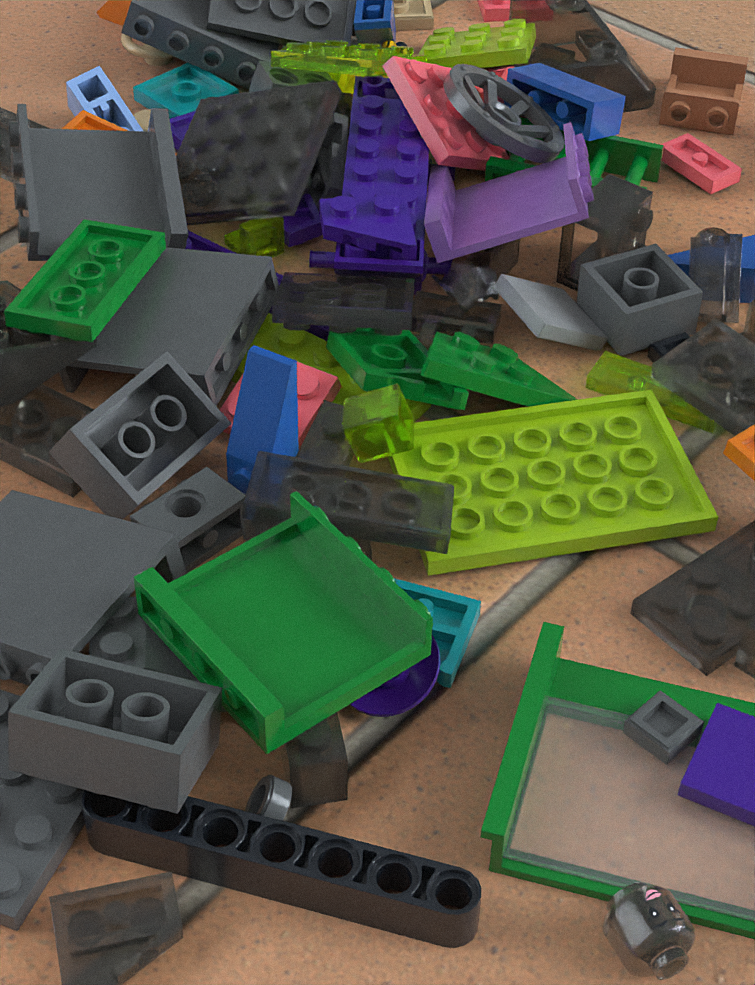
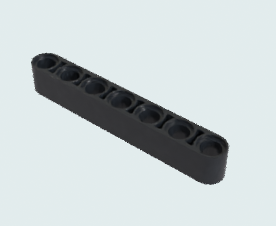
(304, 875)

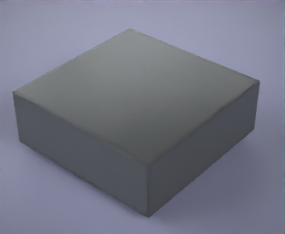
(663, 727)

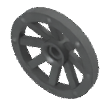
(498, 122)

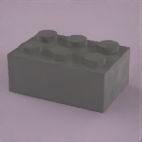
(139, 437)
(115, 730)

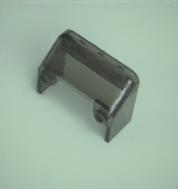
(578, 23)

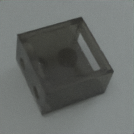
(618, 215)

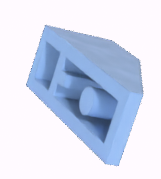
(97, 95)

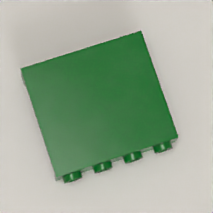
(288, 625)

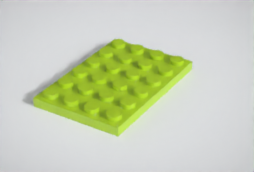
(557, 480)

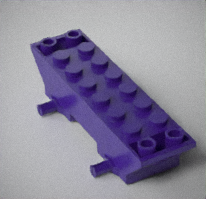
(384, 158)

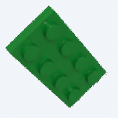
(85, 280)

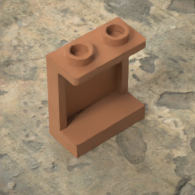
(703, 91)

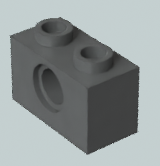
(201, 513)

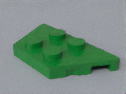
(388, 360)
(488, 370)

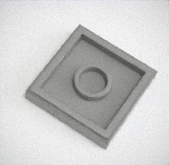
(550, 313)

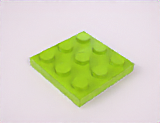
(481, 45)

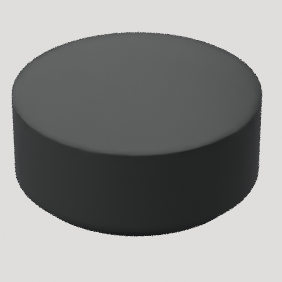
(270, 798)

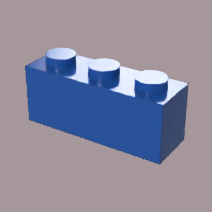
(568, 99)

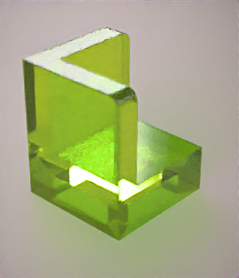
(258, 237)
(378, 423)

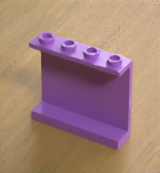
(508, 205)

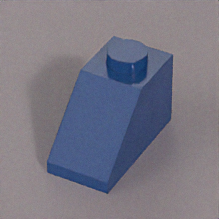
(374, 21)

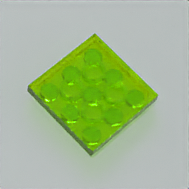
(340, 57)

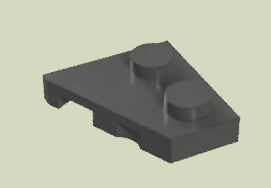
(329, 166)

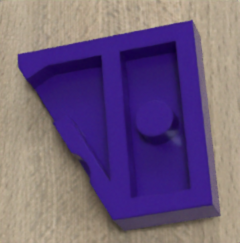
(369, 222)

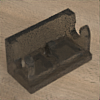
(717, 272)

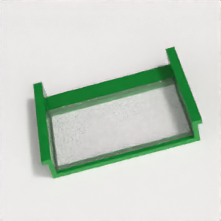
(599, 811)

